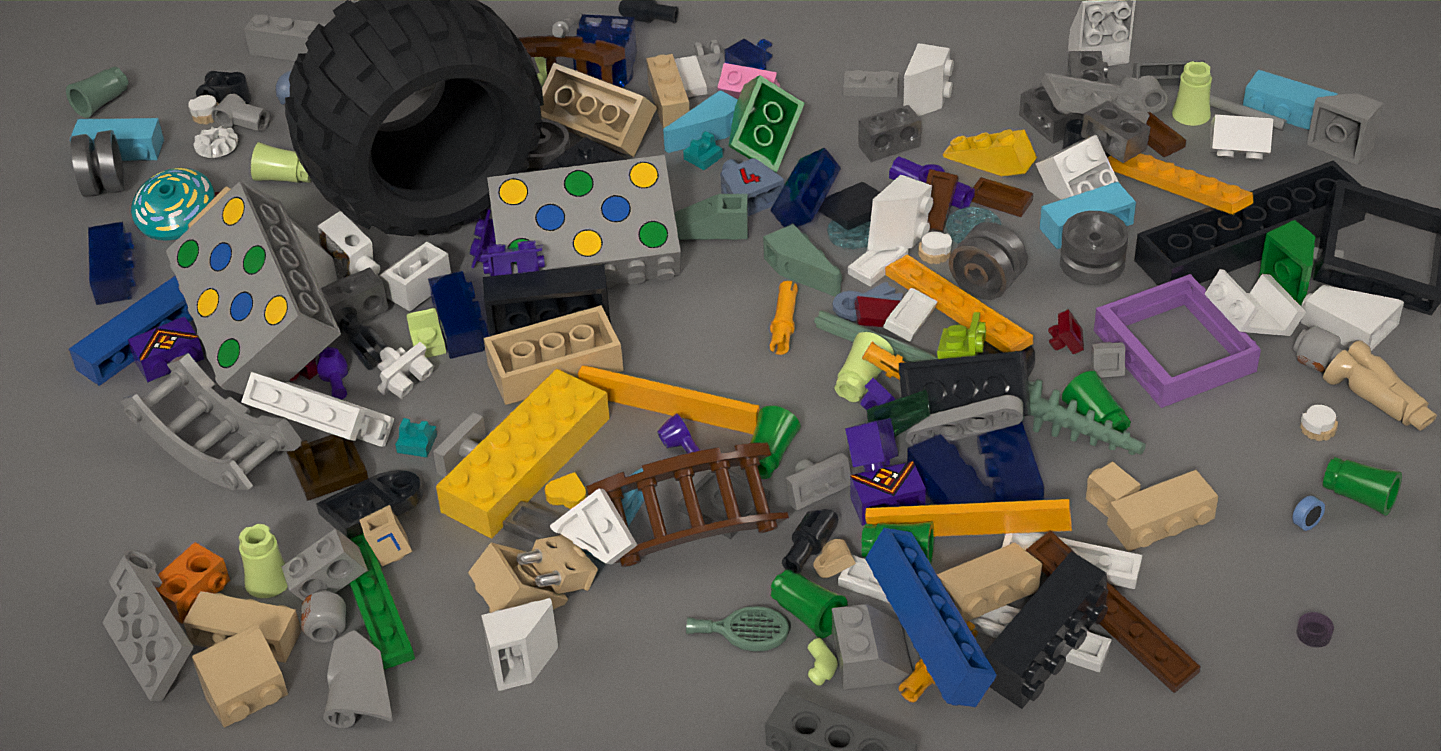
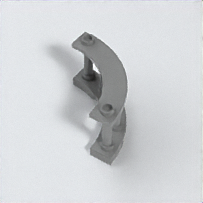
(260, 432)

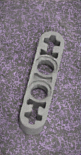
(998, 414)

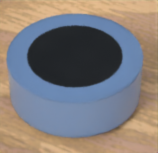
(1308, 512)

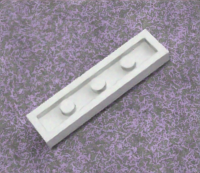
(1120, 566)

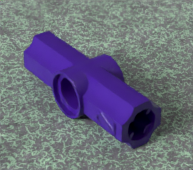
(901, 166)

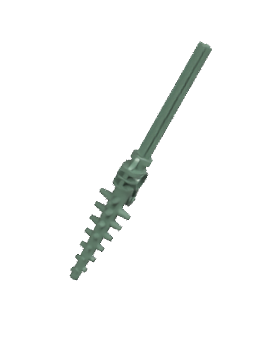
(1040, 407)

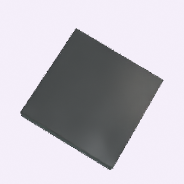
(712, 503)

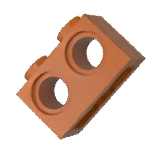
(189, 574)

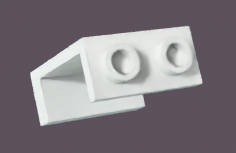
(1262, 311)

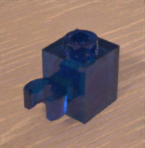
(749, 55)

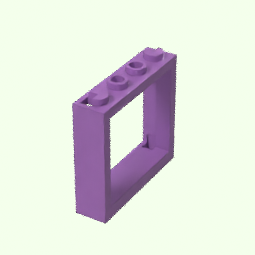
(1165, 390)

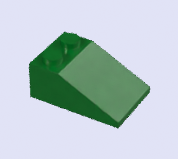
(764, 122)

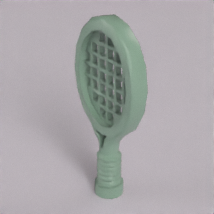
(725, 628)

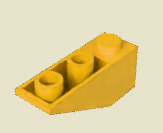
(996, 153)

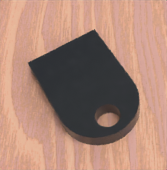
(394, 488)

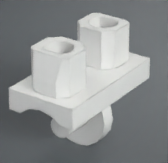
(398, 365)

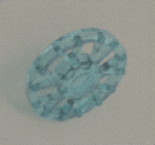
(967, 222)
(852, 235)

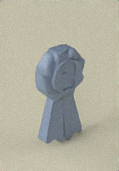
(844, 302)

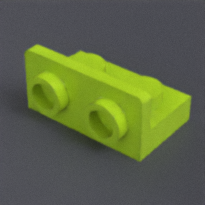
(962, 342)

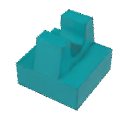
(703, 151)
(415, 438)

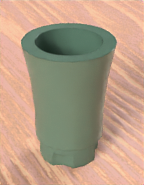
(96, 91)

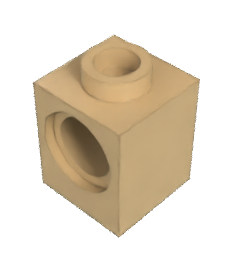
(1109, 485)

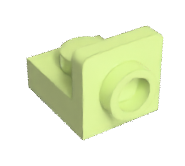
(425, 328)

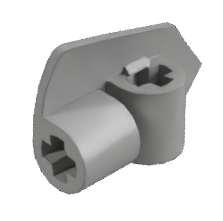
(355, 682)

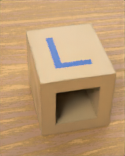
(385, 536)

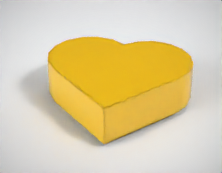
(565, 491)

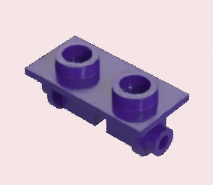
(486, 237)
(501, 257)

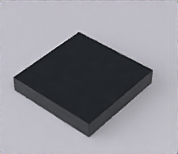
(850, 206)

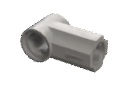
(235, 111)

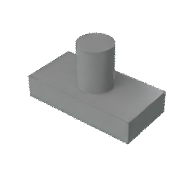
(459, 444)
(817, 481)

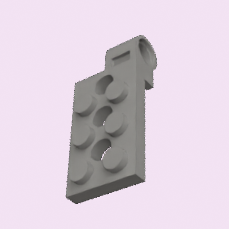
(1082, 95)
(145, 626)

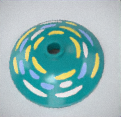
(170, 202)

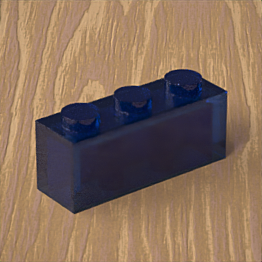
(806, 189)
(111, 263)
(458, 314)
(1011, 464)
(946, 474)

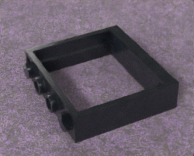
(1366, 279)

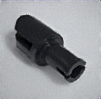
(648, 10)
(362, 340)
(810, 538)

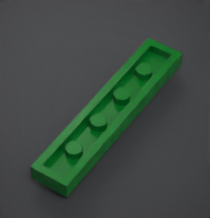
(379, 610)

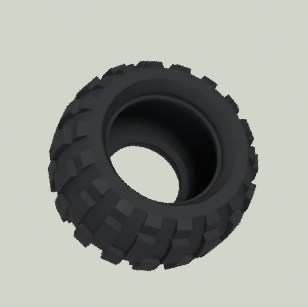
(437, 159)

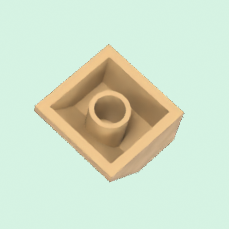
(506, 582)
(239, 675)

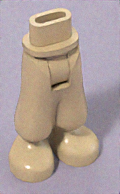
(1378, 384)

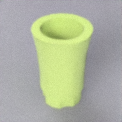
(1193, 96)
(276, 165)
(856, 371)
(261, 562)

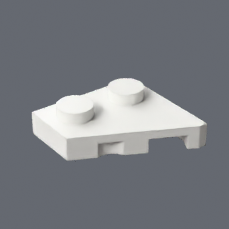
(596, 528)

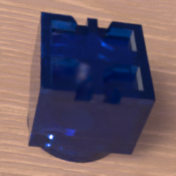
(613, 30)

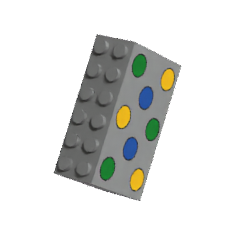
(593, 216)
(251, 290)

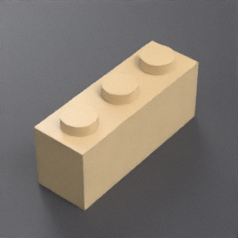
(666, 88)
(1162, 510)
(992, 581)
(220, 617)

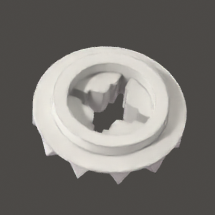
(222, 140)

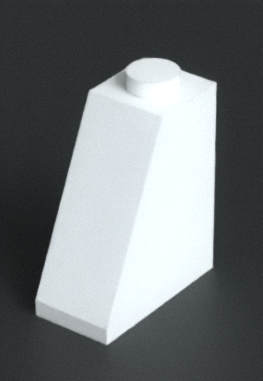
(1352, 314)

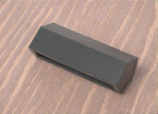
(1165, 72)

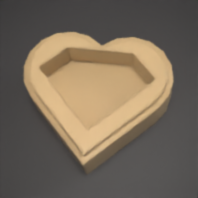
(834, 559)

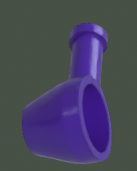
(333, 368)
(675, 434)

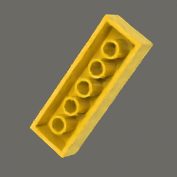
(523, 452)

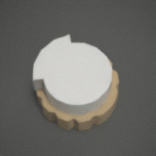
(202, 108)
(935, 247)
(1319, 423)

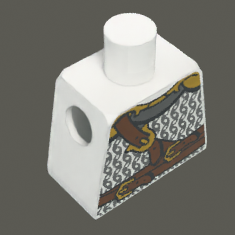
(346, 245)

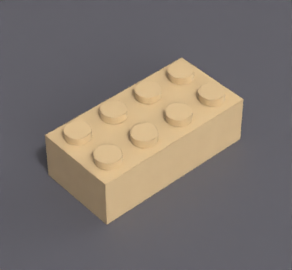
(596, 109)
(531, 353)

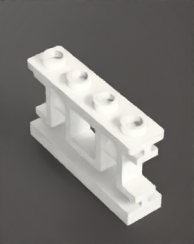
(317, 410)

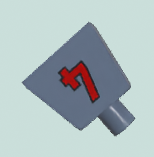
(753, 179)

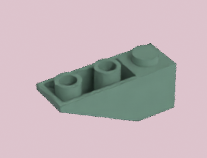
(714, 218)
(799, 260)

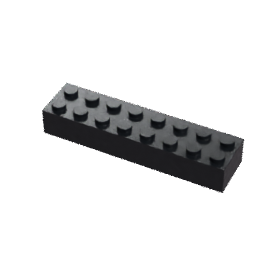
(1218, 240)

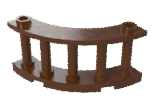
(573, 47)
(683, 469)

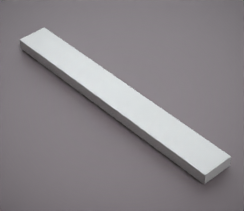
(1089, 655)

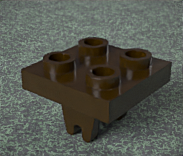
(327, 465)

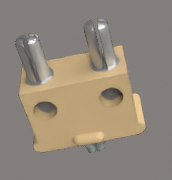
(560, 564)

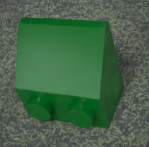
(1289, 258)

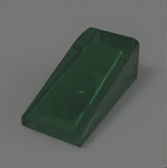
(903, 411)

